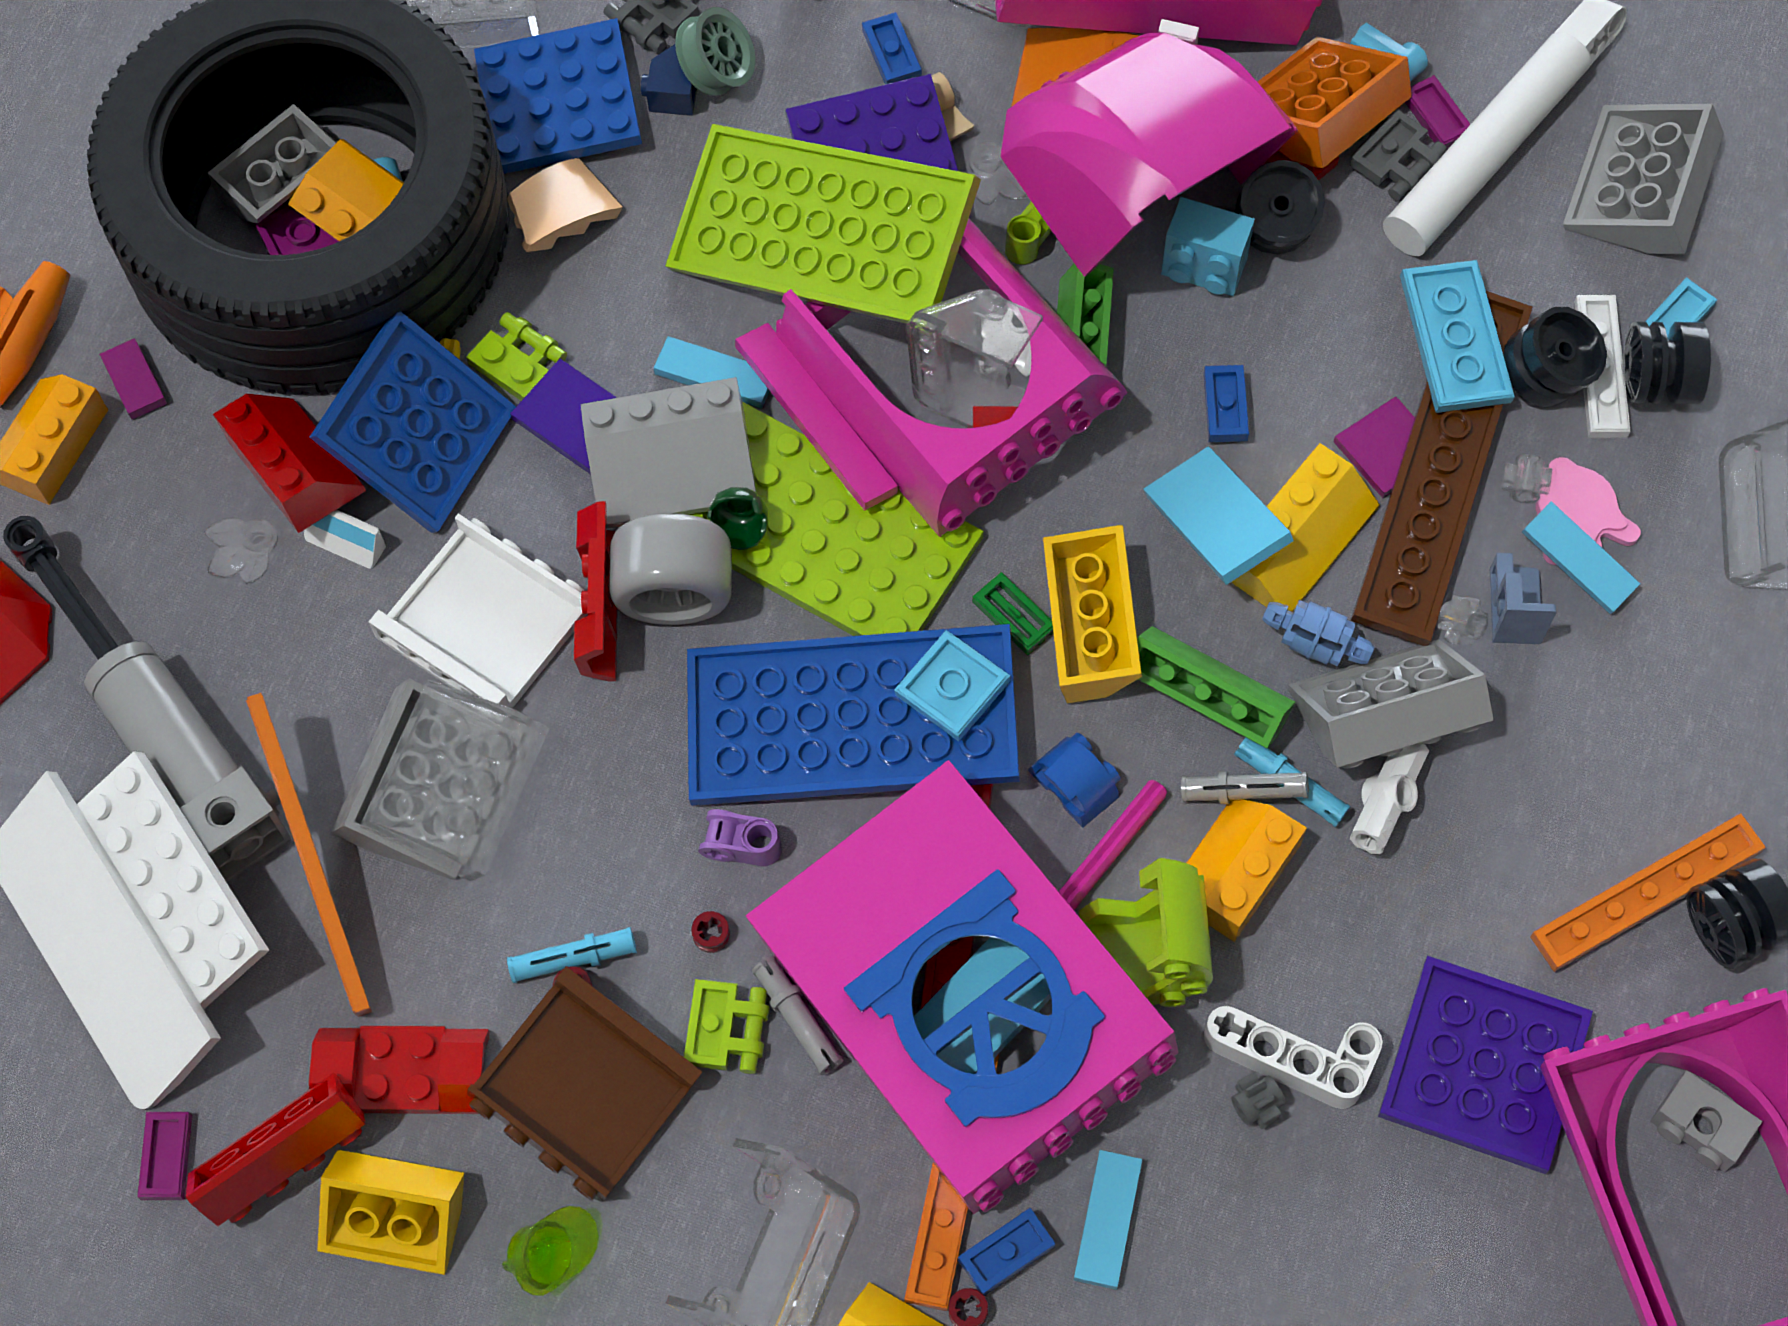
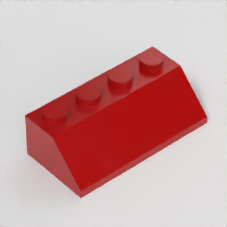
(292, 468)
(274, 1151)

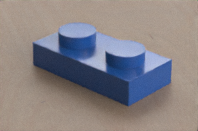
(891, 48)
(1226, 403)
(1006, 1251)

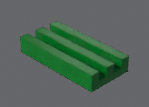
(1024, 602)

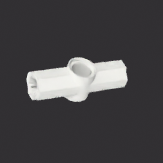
(1387, 797)

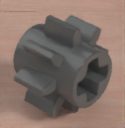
(1258, 1100)

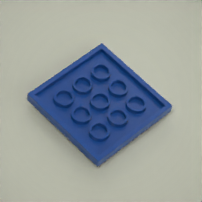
(558, 95)
(413, 422)

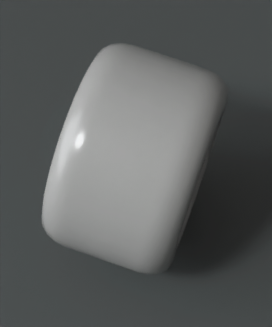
(670, 569)

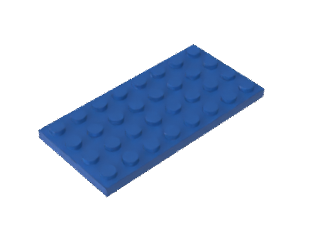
(829, 721)

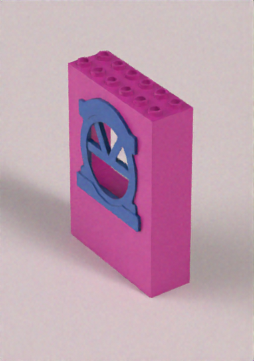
(893, 898)

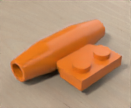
(27, 322)

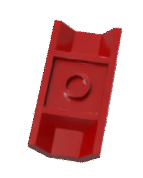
(597, 633)
(402, 1066)

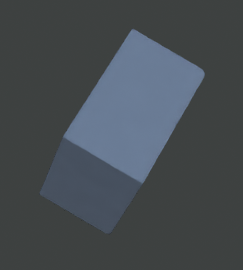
(1517, 604)

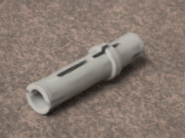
(1196, 787)
(788, 1001)

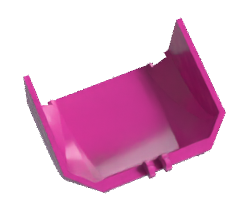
(1135, 130)

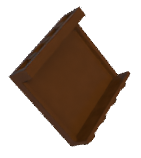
(583, 1085)

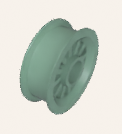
(715, 51)

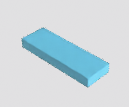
(697, 365)
(1580, 557)
(1108, 1219)

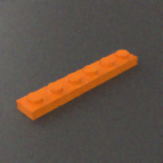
(1646, 892)

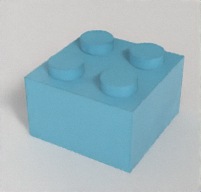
(1207, 246)

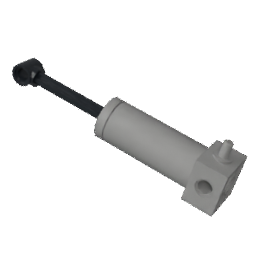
(158, 718)

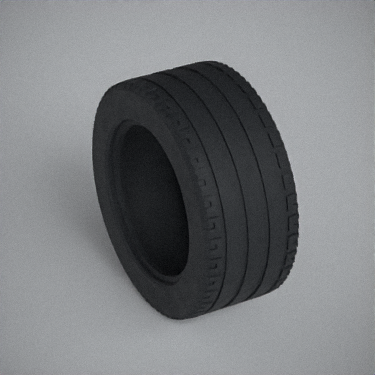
(217, 82)

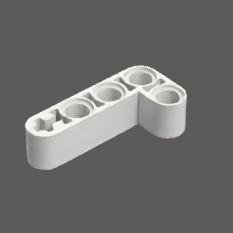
(1291, 1047)

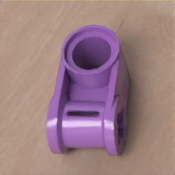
(731, 838)

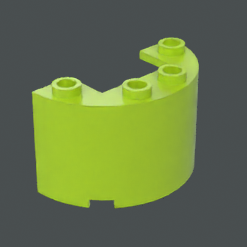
(1160, 937)

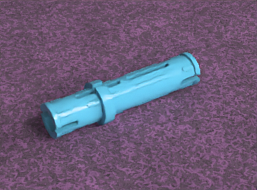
(1319, 798)
(620, 942)

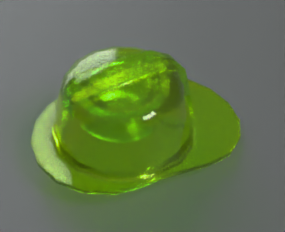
(552, 1249)

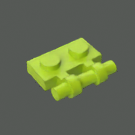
(506, 364)
(711, 1026)

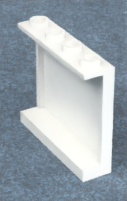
(482, 616)

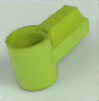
(1026, 226)

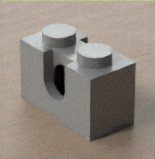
(1729, 1122)

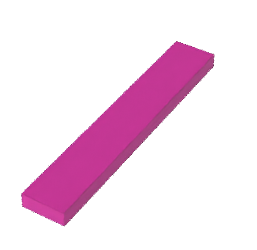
(816, 417)

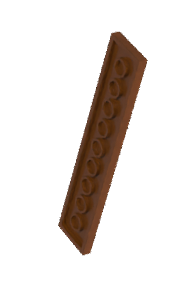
(1430, 507)

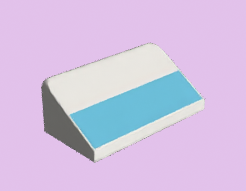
(347, 538)

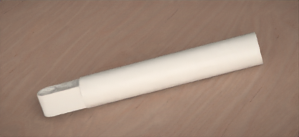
(1503, 126)

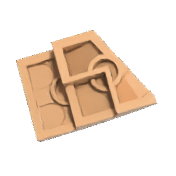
(560, 204)

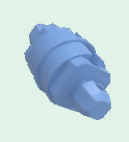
(1318, 633)

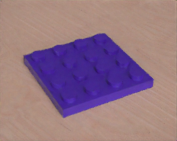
(884, 121)
(1476, 1061)

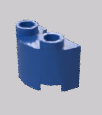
(1077, 778)

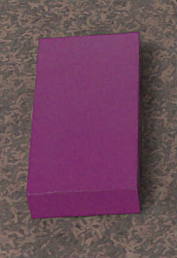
(1437, 111)
(133, 378)
(165, 1156)

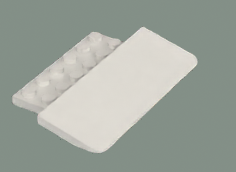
(128, 920)

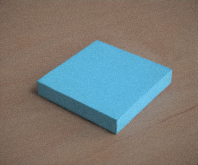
(952, 685)

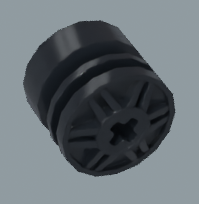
(1669, 363)
(1740, 913)

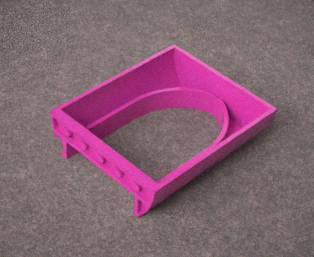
(959, 469)
(1730, 1046)

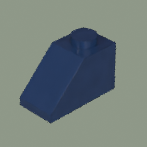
(667, 86)

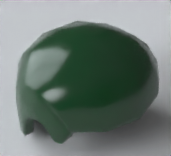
(740, 515)

